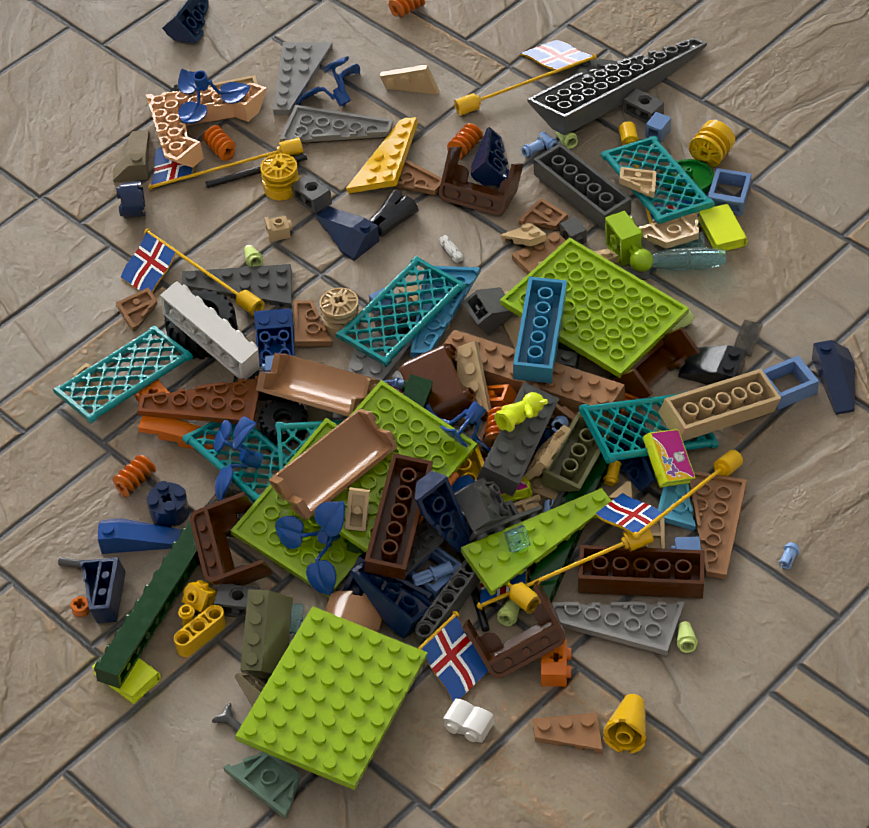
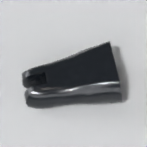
(393, 212)

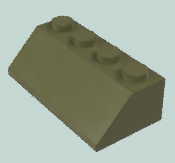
(574, 458)
(265, 631)

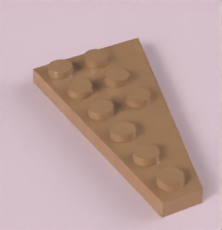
(717, 516)

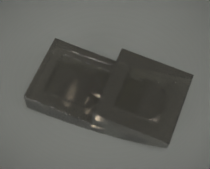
(748, 336)

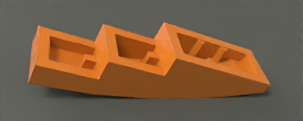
(170, 430)

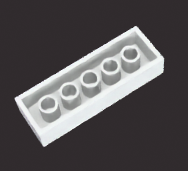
(210, 331)

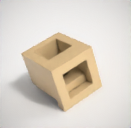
(278, 228)

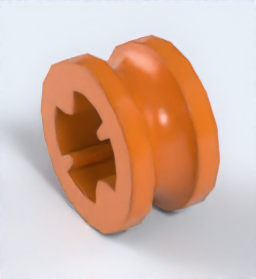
(80, 600)

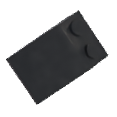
(713, 364)

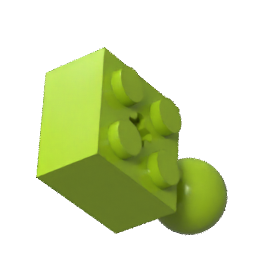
(625, 240)

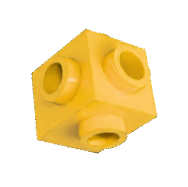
(199, 595)

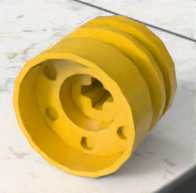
(712, 143)
(278, 175)

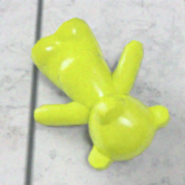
(517, 412)

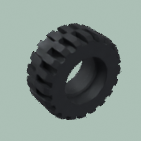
(211, 299)

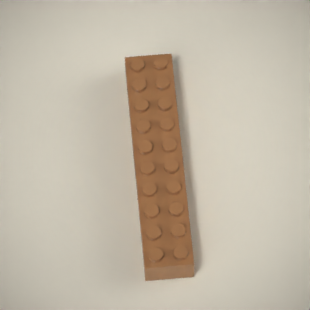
(568, 384)

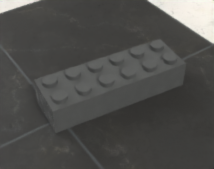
(580, 185)
(514, 449)

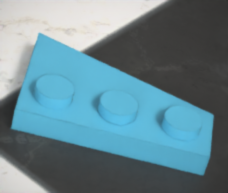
(682, 514)

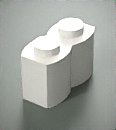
(468, 720)

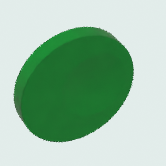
(699, 172)

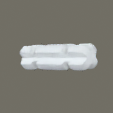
(451, 249)

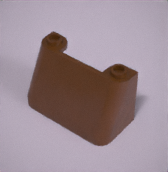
(448, 395)

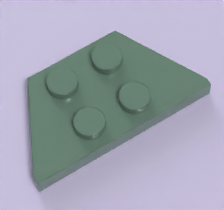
(268, 780)

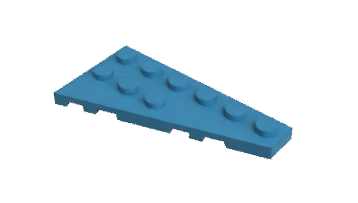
(432, 333)

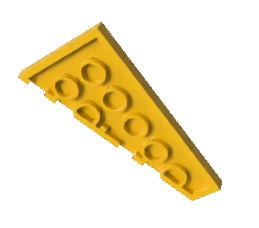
(387, 161)

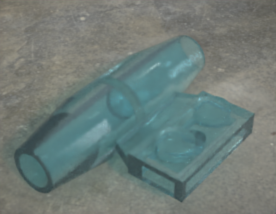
(689, 256)

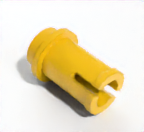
(611, 477)
(186, 613)

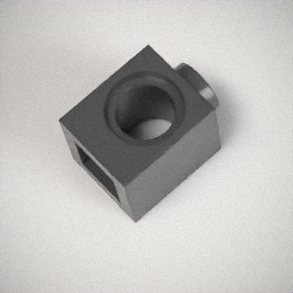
(573, 229)

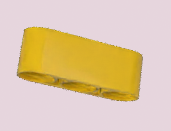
(199, 631)

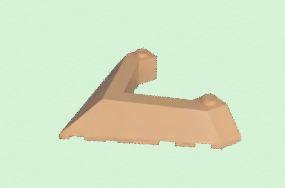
(174, 133)

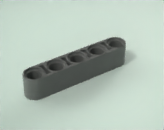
(450, 593)

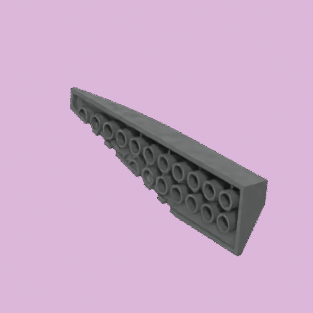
(601, 91)

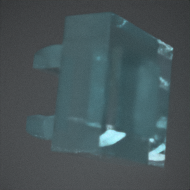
(517, 538)

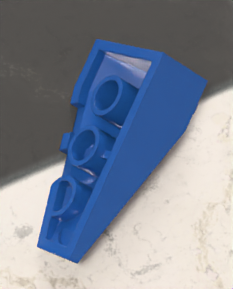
(131, 536)

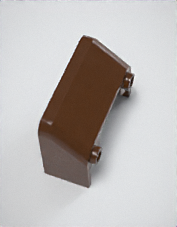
(458, 190)
(665, 355)
(209, 532)
(525, 647)

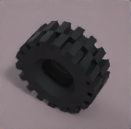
(277, 411)

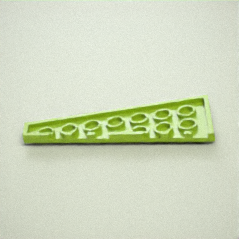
(497, 565)

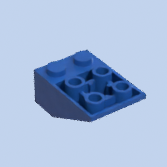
(274, 333)

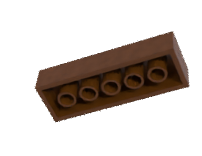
(396, 518)
(642, 572)

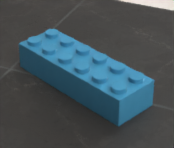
(540, 330)

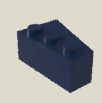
(103, 587)

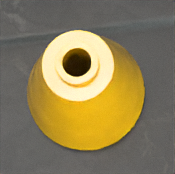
(627, 725)

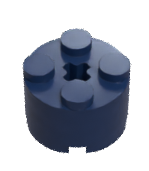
(131, 199)
(168, 504)

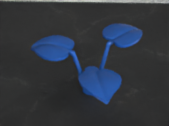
(197, 81)
(340, 92)
(473, 415)
(247, 456)
(331, 519)

